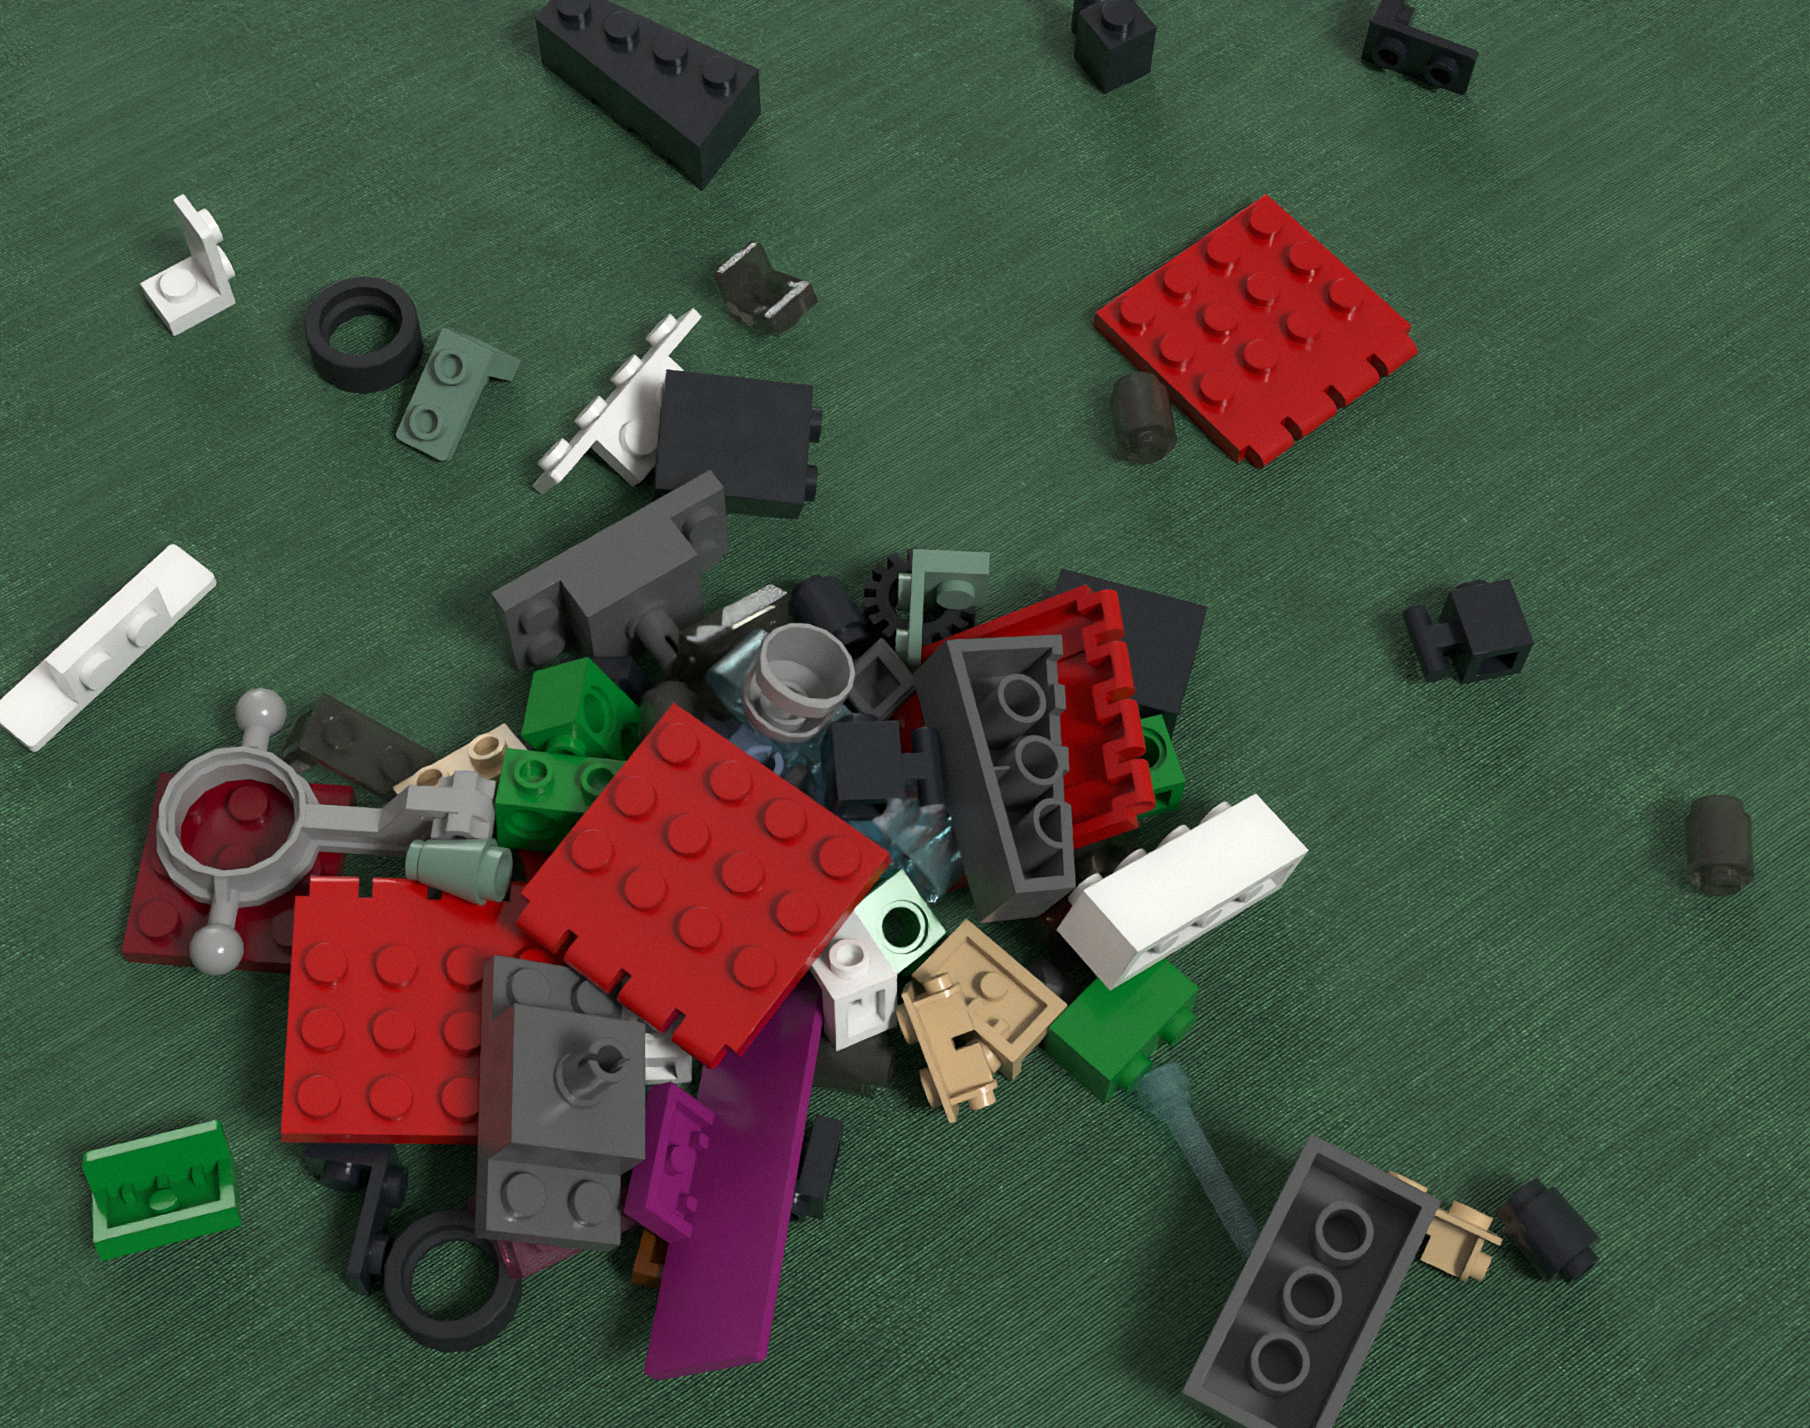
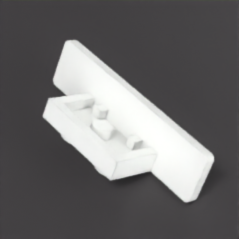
(627, 422)
(104, 647)

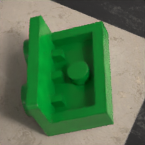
(162, 1189)

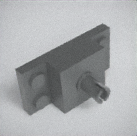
(621, 587)
(555, 1106)

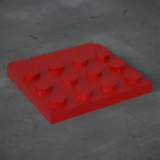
(1258, 333)
(1099, 721)
(700, 887)
(391, 1010)

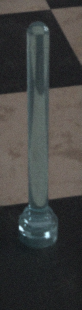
(1168, 1097)

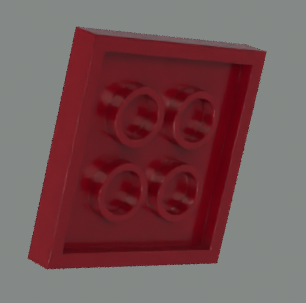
(226, 831)

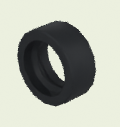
(359, 298)
(428, 1331)

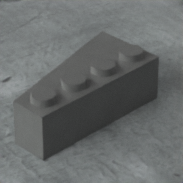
(1003, 768)

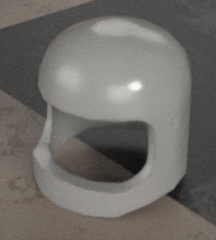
(796, 683)

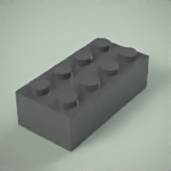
(1310, 1294)

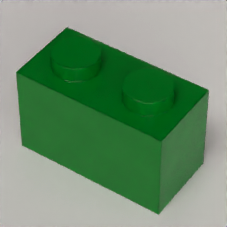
(1113, 1032)

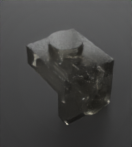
(760, 294)

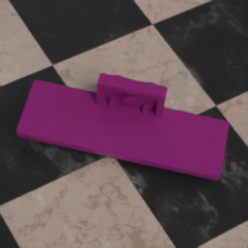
(723, 1192)

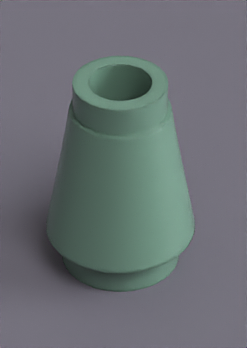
(462, 867)

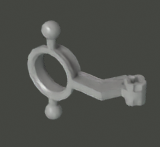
(454, 810)

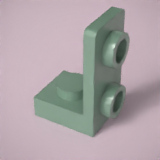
(450, 391)
(940, 578)

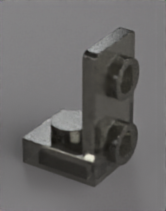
(352, 747)

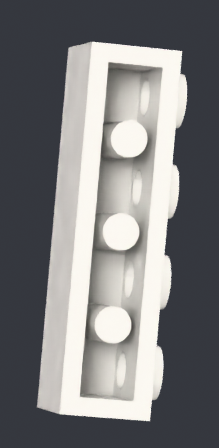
(1179, 889)

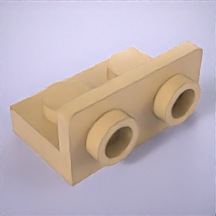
(1003, 997)

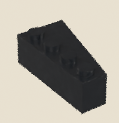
(653, 80)

